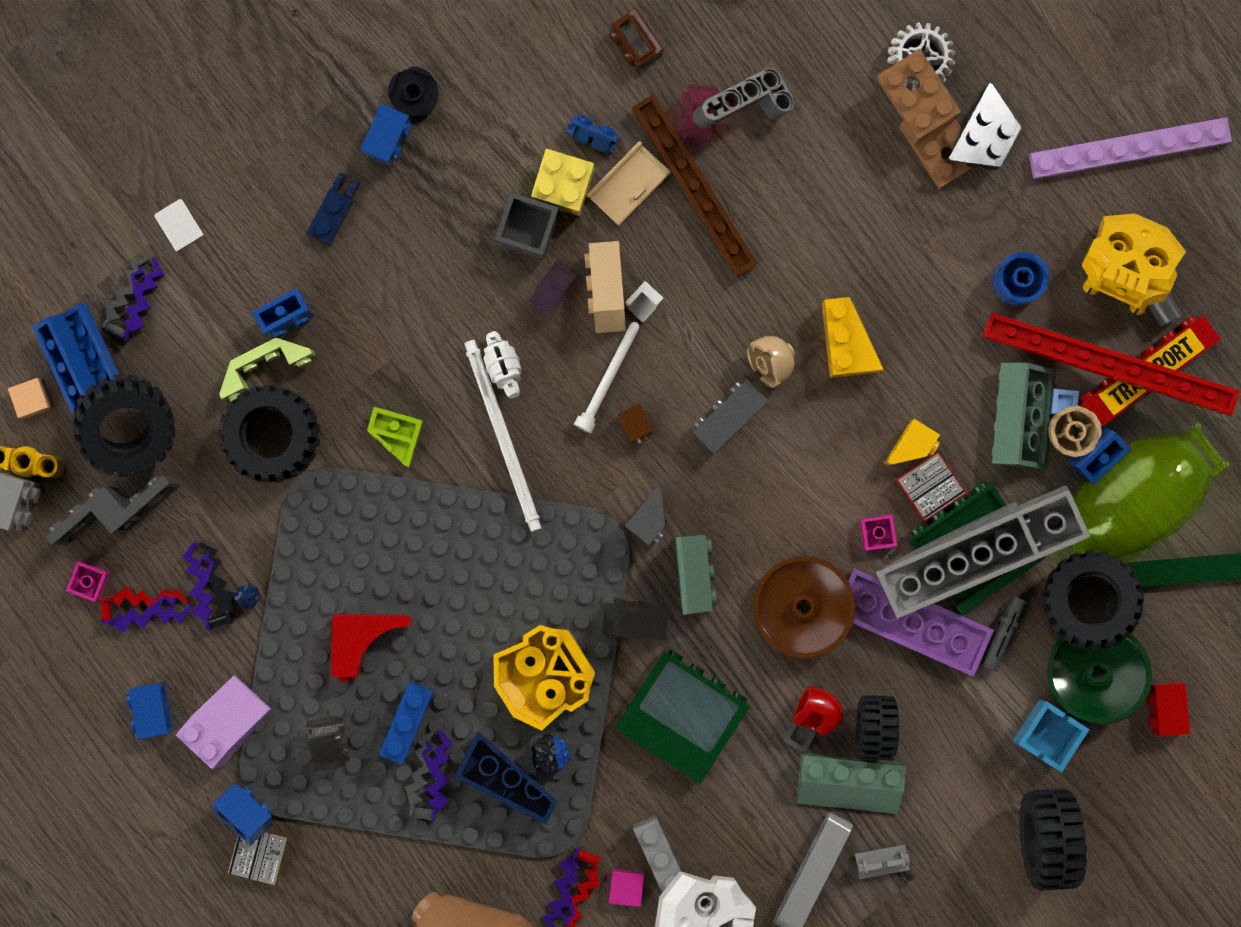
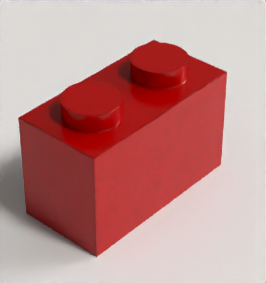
(1168, 709)

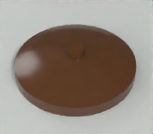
(804, 607)

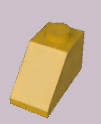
(914, 443)

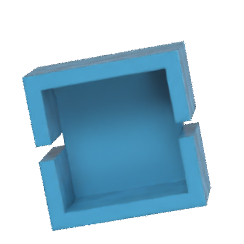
(1049, 736)

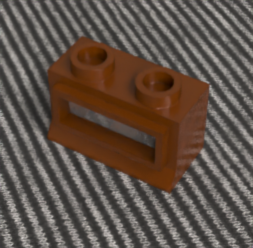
(636, 40)

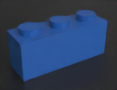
(407, 722)

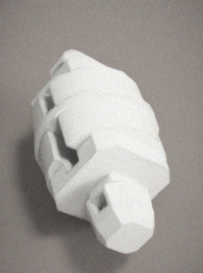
(497, 366)

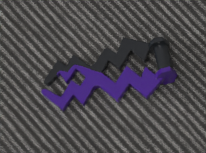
(205, 576)

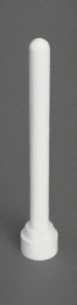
(586, 420)

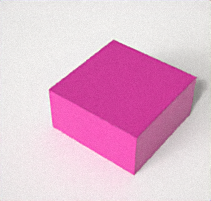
(878, 532)
(88, 581)
(626, 887)

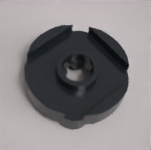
(408, 79)

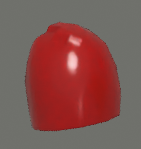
(818, 710)

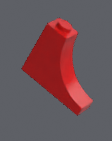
(353, 637)

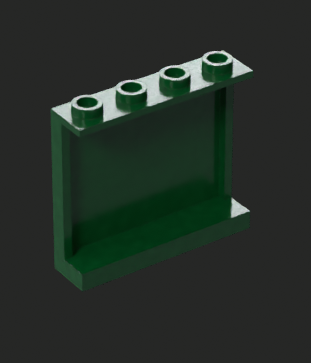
(964, 511)

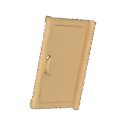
(628, 181)

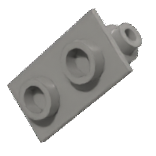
(882, 861)

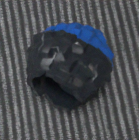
(550, 754)

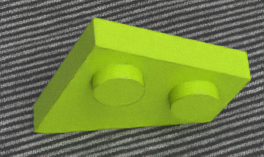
(395, 433)

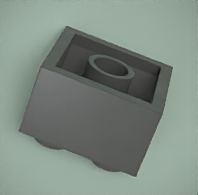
(649, 519)

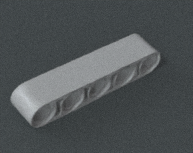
(813, 872)

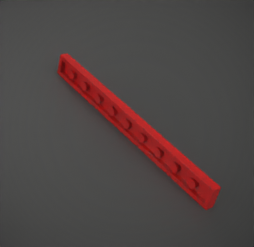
(1111, 364)

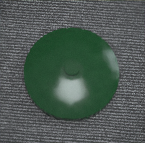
(1099, 684)

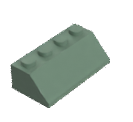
(1023, 415)
(850, 783)

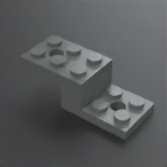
(112, 510)

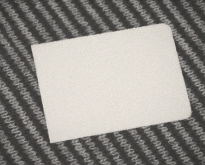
(178, 224)

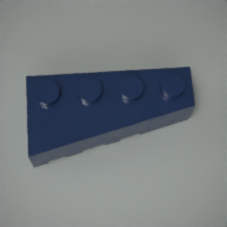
(502, 779)

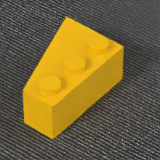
(847, 341)

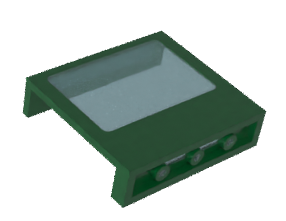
(682, 716)

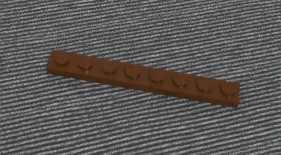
(694, 186)

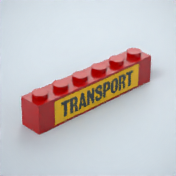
(1174, 353)

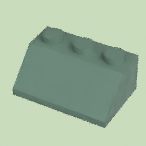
(695, 574)

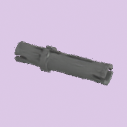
(1004, 633)

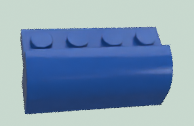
(75, 352)

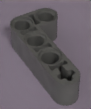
(739, 100)

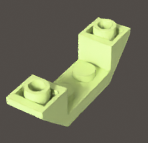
(234, 382)

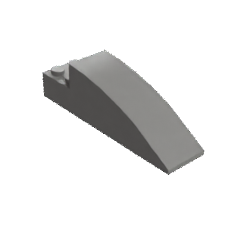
(983, 550)

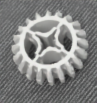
(927, 36)

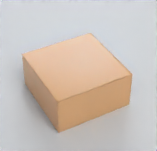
(30, 398)

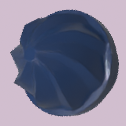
(247, 596)

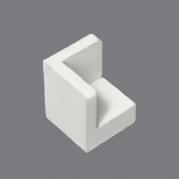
(644, 301)

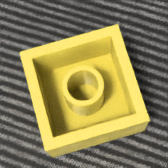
(563, 181)

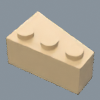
(605, 286)

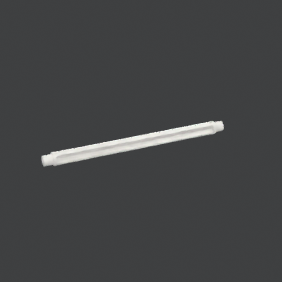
(502, 435)

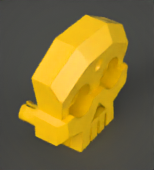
(1128, 272)
(525, 686)

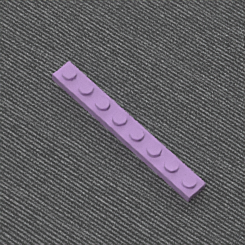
(1130, 148)

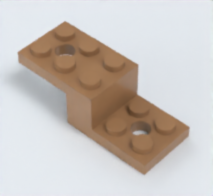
(926, 113)

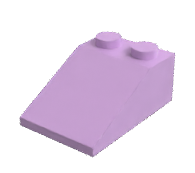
(223, 723)

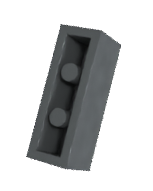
(729, 416)

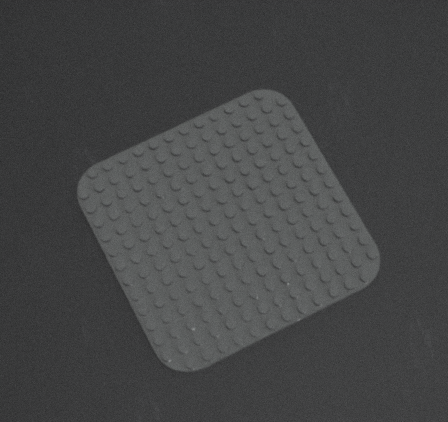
(473, 589)

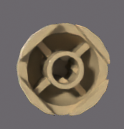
(772, 358)
(1074, 431)

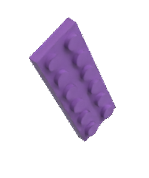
(928, 630)

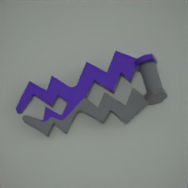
(138, 290)
(433, 767)

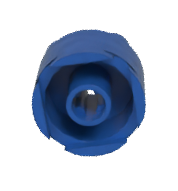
(1034, 283)

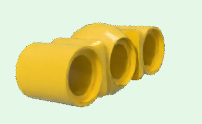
(37, 462)

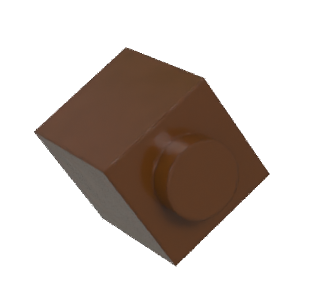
(636, 424)

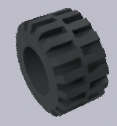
(877, 727)

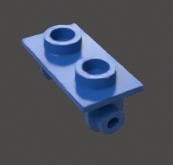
(584, 128)

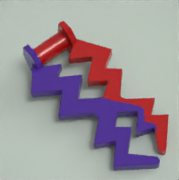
(154, 608)
(568, 865)

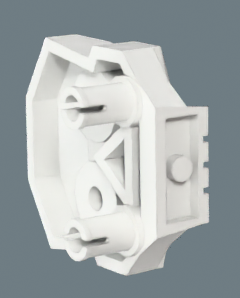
(681, 905)

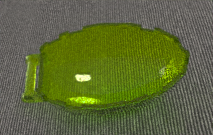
(1147, 493)

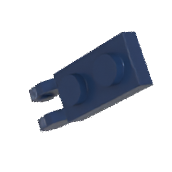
(333, 211)

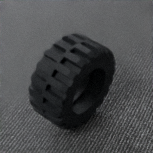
(236, 427)
(123, 456)
(1098, 566)
(1052, 839)

